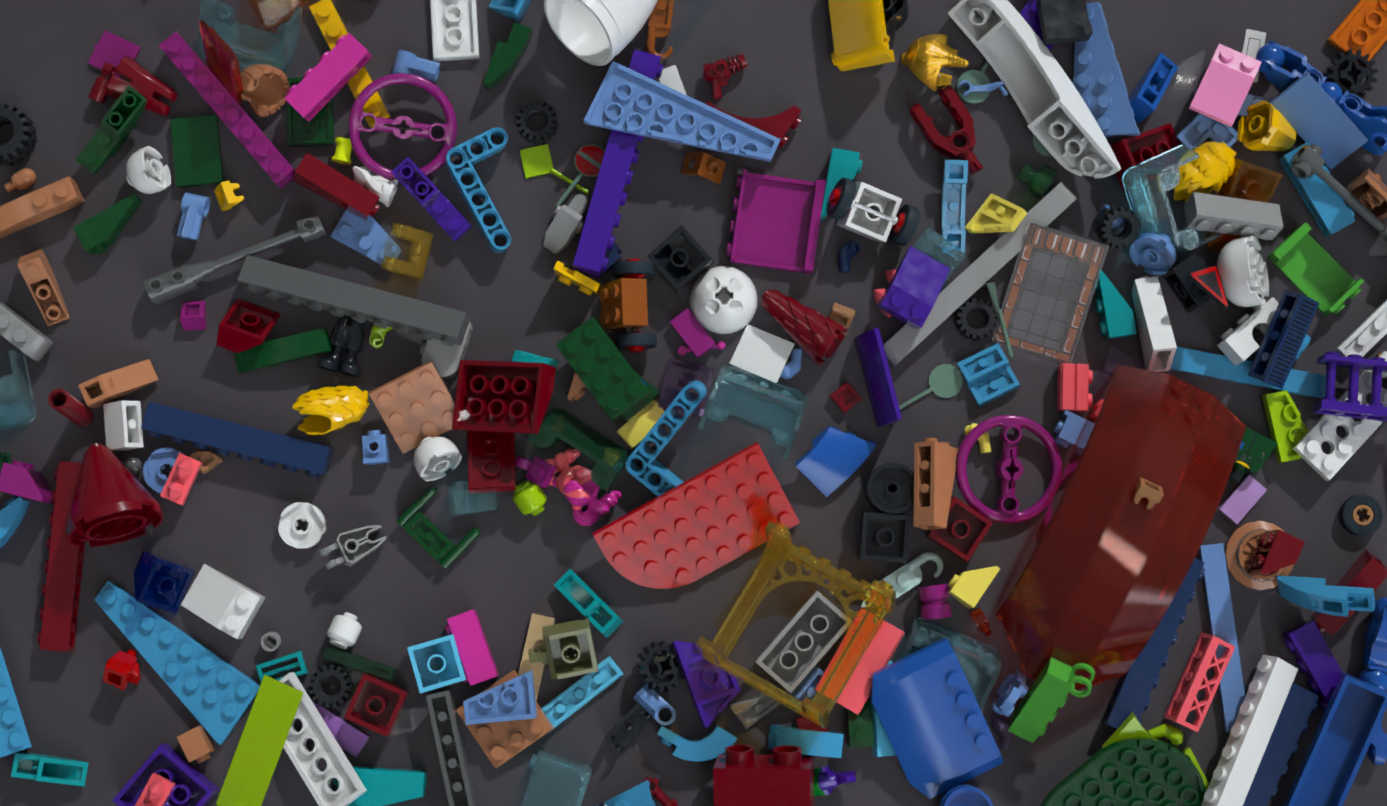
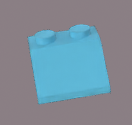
(436, 663)

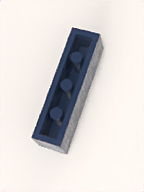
(1283, 338)

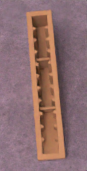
(39, 205)

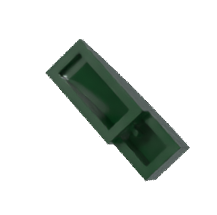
(507, 55)

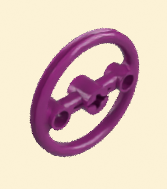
(357, 115)
(1009, 458)

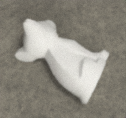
(376, 184)

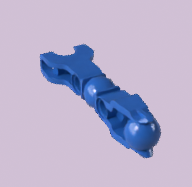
(1368, 118)
(1375, 671)

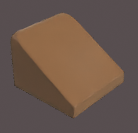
(842, 315)

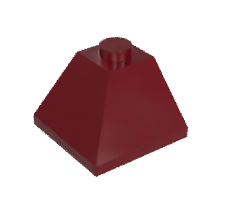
(245, 326)

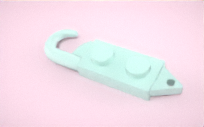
(910, 573)

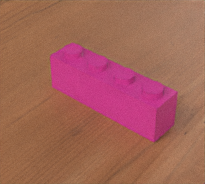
(328, 76)

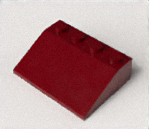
(502, 396)

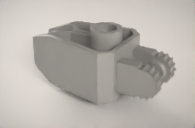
(566, 223)
(353, 546)

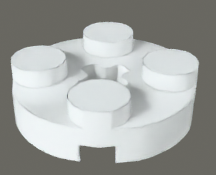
(315, 529)

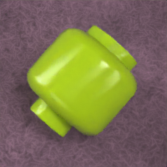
(529, 498)

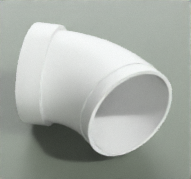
(597, 28)

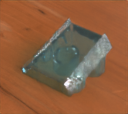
(938, 248)

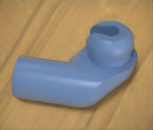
(793, 365)

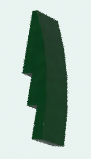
(283, 350)

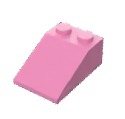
(1225, 85)

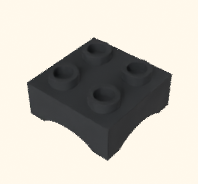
(1063, 21)

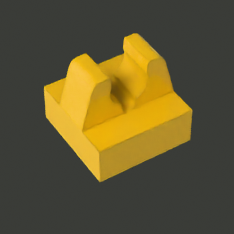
(225, 195)

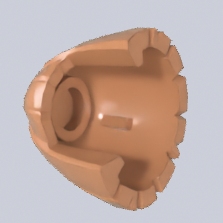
(264, 88)

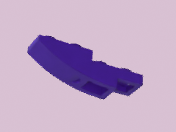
(431, 199)

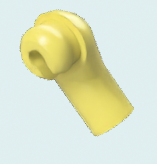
(983, 440)

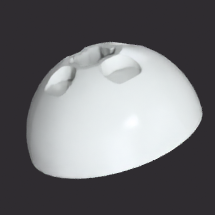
(723, 312)

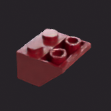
(1274, 552)

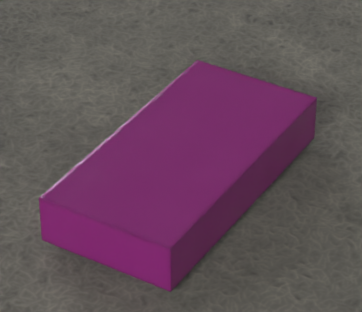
(692, 333)

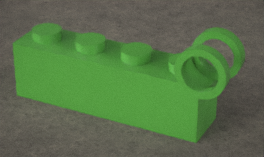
(1045, 697)

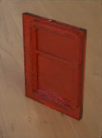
(222, 61)

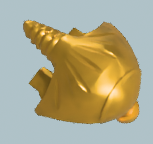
(928, 56)

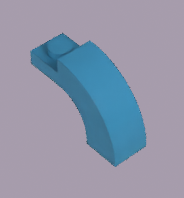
(811, 741)
(697, 750)

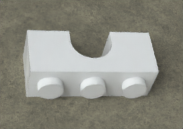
(1239, 343)

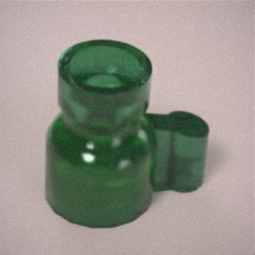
(1038, 181)

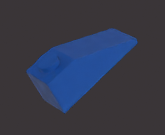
(1151, 87)

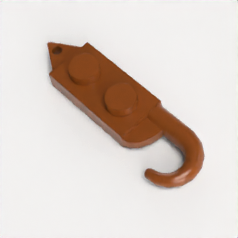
(660, 26)

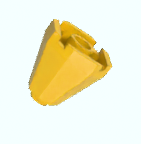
(1265, 129)

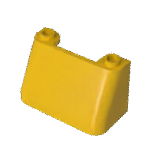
(859, 34)

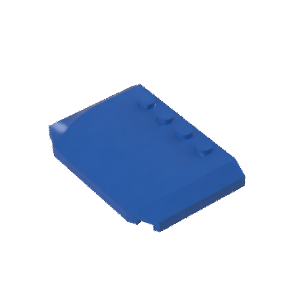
(933, 720)

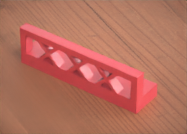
(1195, 678)

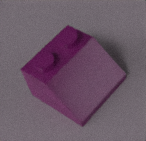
(24, 481)

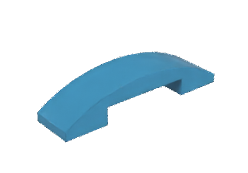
(953, 202)

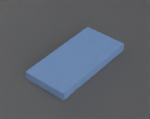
(1319, 120)

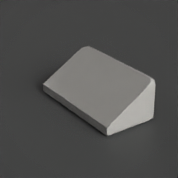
(753, 707)

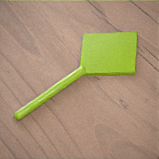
(538, 162)

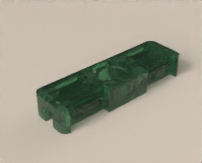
(360, 663)

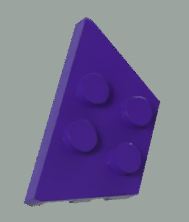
(708, 684)

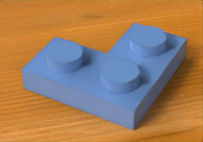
(1203, 127)

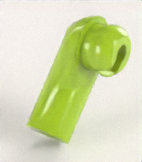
(377, 336)
(1168, 731)

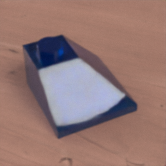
(161, 582)

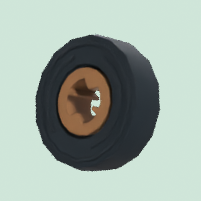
(1350, 519)

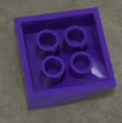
(191, 785)

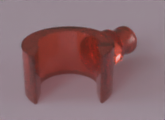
(981, 621)

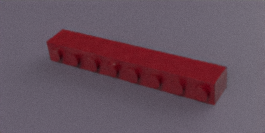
(62, 569)

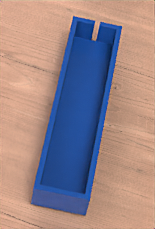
(1339, 744)

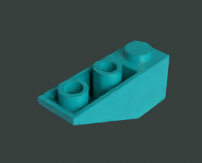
(1115, 313)

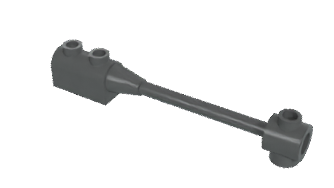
(1309, 162)
(186, 278)

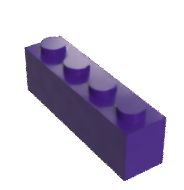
(1314, 659)

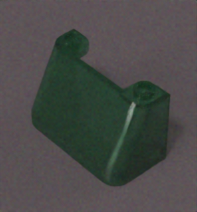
(563, 426)

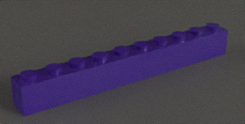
(611, 184)

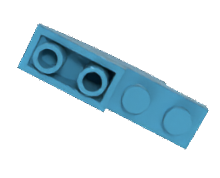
(11, 517)
(1324, 598)

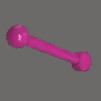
(682, 350)

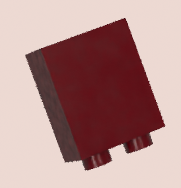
(763, 779)

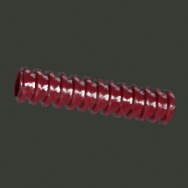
(70, 407)

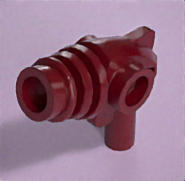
(720, 71)

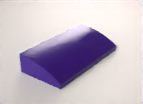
(878, 378)

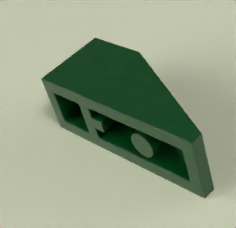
(103, 228)
(860, 727)

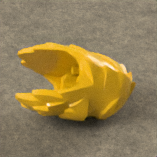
(1207, 172)
(331, 408)

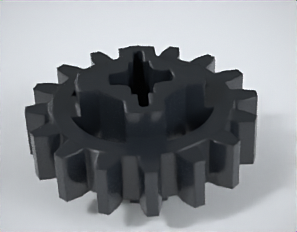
(1352, 65)
(651, 667)

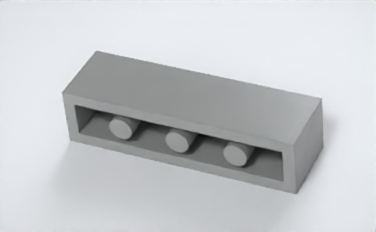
(1233, 216)

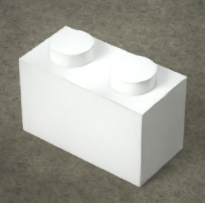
(123, 425)

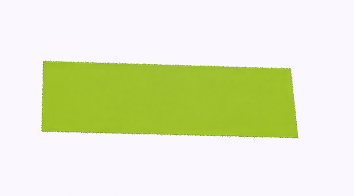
(260, 744)

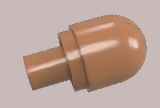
(21, 180)

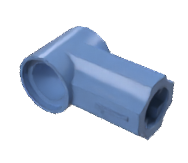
(411, 64)
(193, 211)
(653, 704)

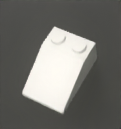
(223, 602)

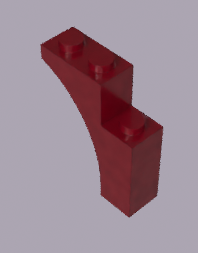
(775, 125)

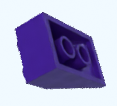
(914, 288)

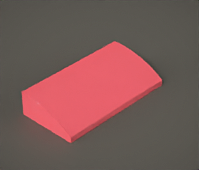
(875, 658)

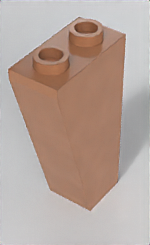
(933, 482)

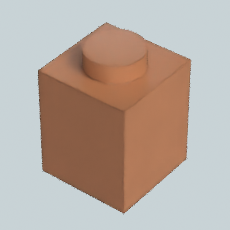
(196, 744)

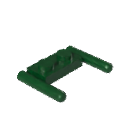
(429, 535)

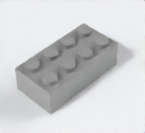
(803, 641)

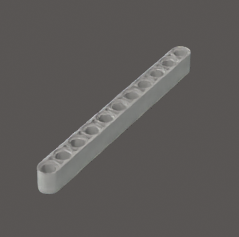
(978, 273)

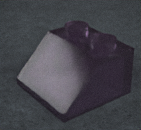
(677, 376)

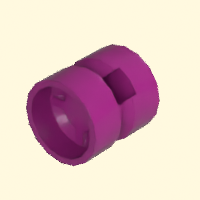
(934, 602)

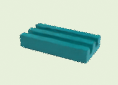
(301, 662)

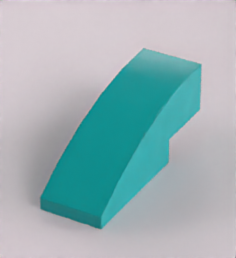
(588, 603)
(49, 768)

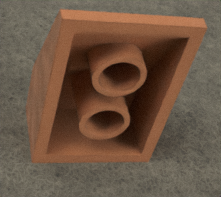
(1370, 192)

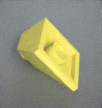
(971, 585)

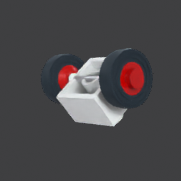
(872, 212)

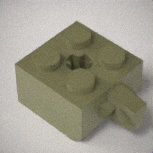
(555, 649)

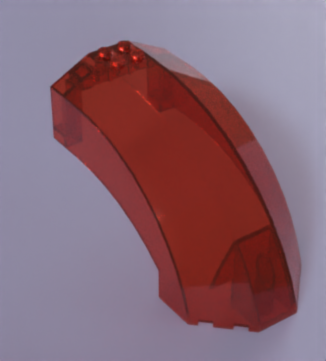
(1099, 560)

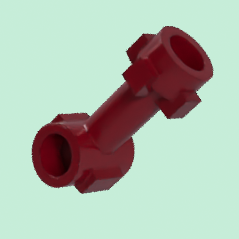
(659, 794)

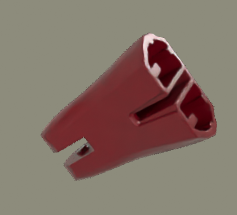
(142, 82)

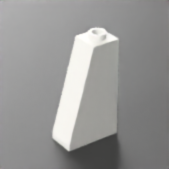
(1153, 324)

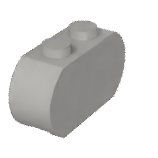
(23, 334)
(445, 357)

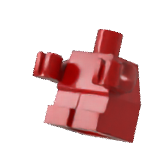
(122, 669)

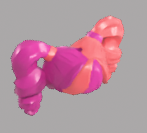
(580, 489)

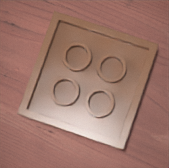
(415, 406)
(507, 738)

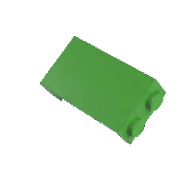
(1314, 271)

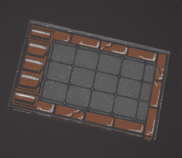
(1050, 292)

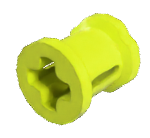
(342, 151)

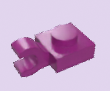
(538, 470)

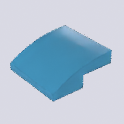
(988, 375)

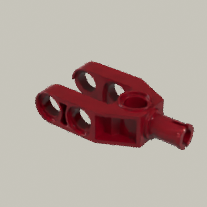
(946, 145)

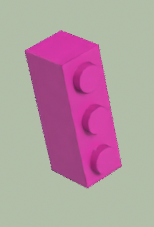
(472, 647)

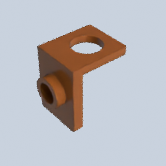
(705, 166)

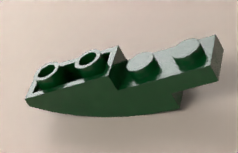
(114, 131)

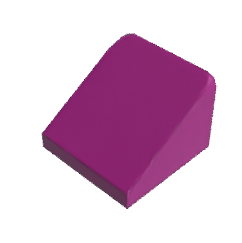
(193, 315)

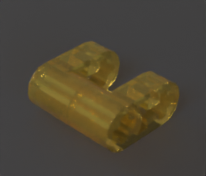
(417, 255)

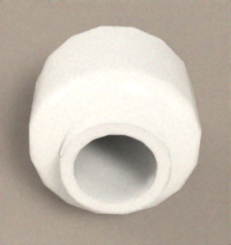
(344, 630)

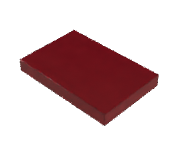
(491, 462)

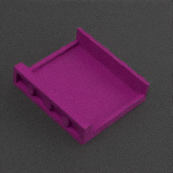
(776, 222)

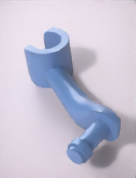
(982, 88)

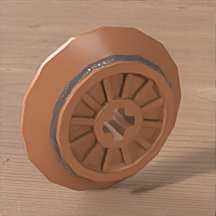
(1241, 548)

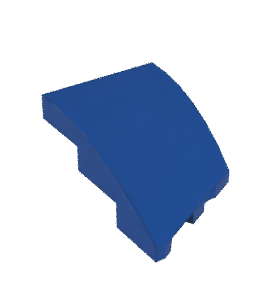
(834, 458)

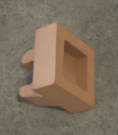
(1148, 490)

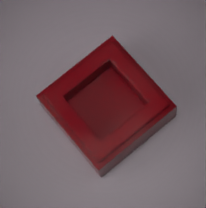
(845, 397)

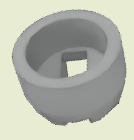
(268, 644)

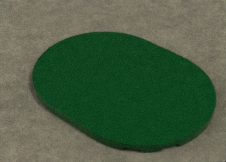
(1132, 775)

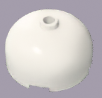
(1243, 272)

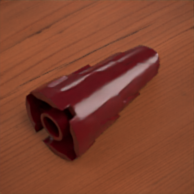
(806, 326)

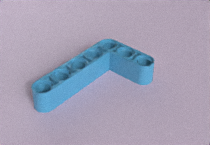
(476, 188)
(661, 439)

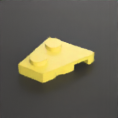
(996, 216)

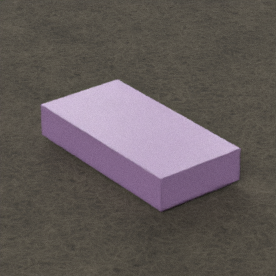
(1242, 499)

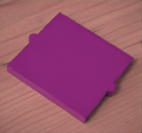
(111, 50)

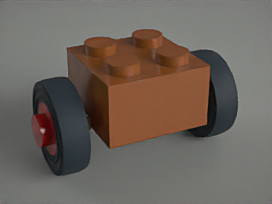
(626, 305)

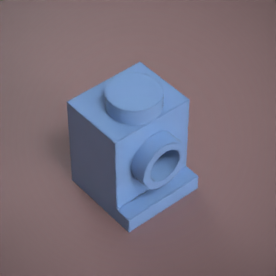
(1068, 429)
(381, 455)

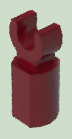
(98, 90)

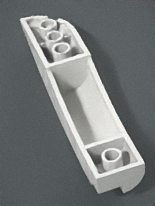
(1038, 86)

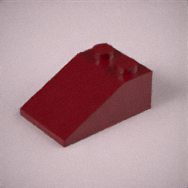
(1143, 147)

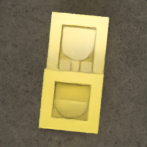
(640, 424)

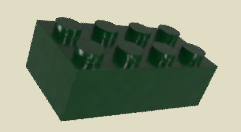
(602, 369)

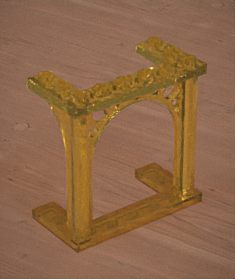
(879, 601)

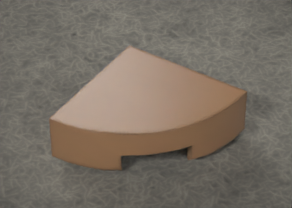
(208, 458)

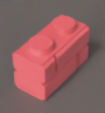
(1073, 387)

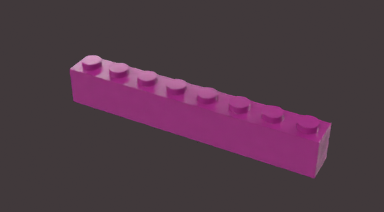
(228, 109)

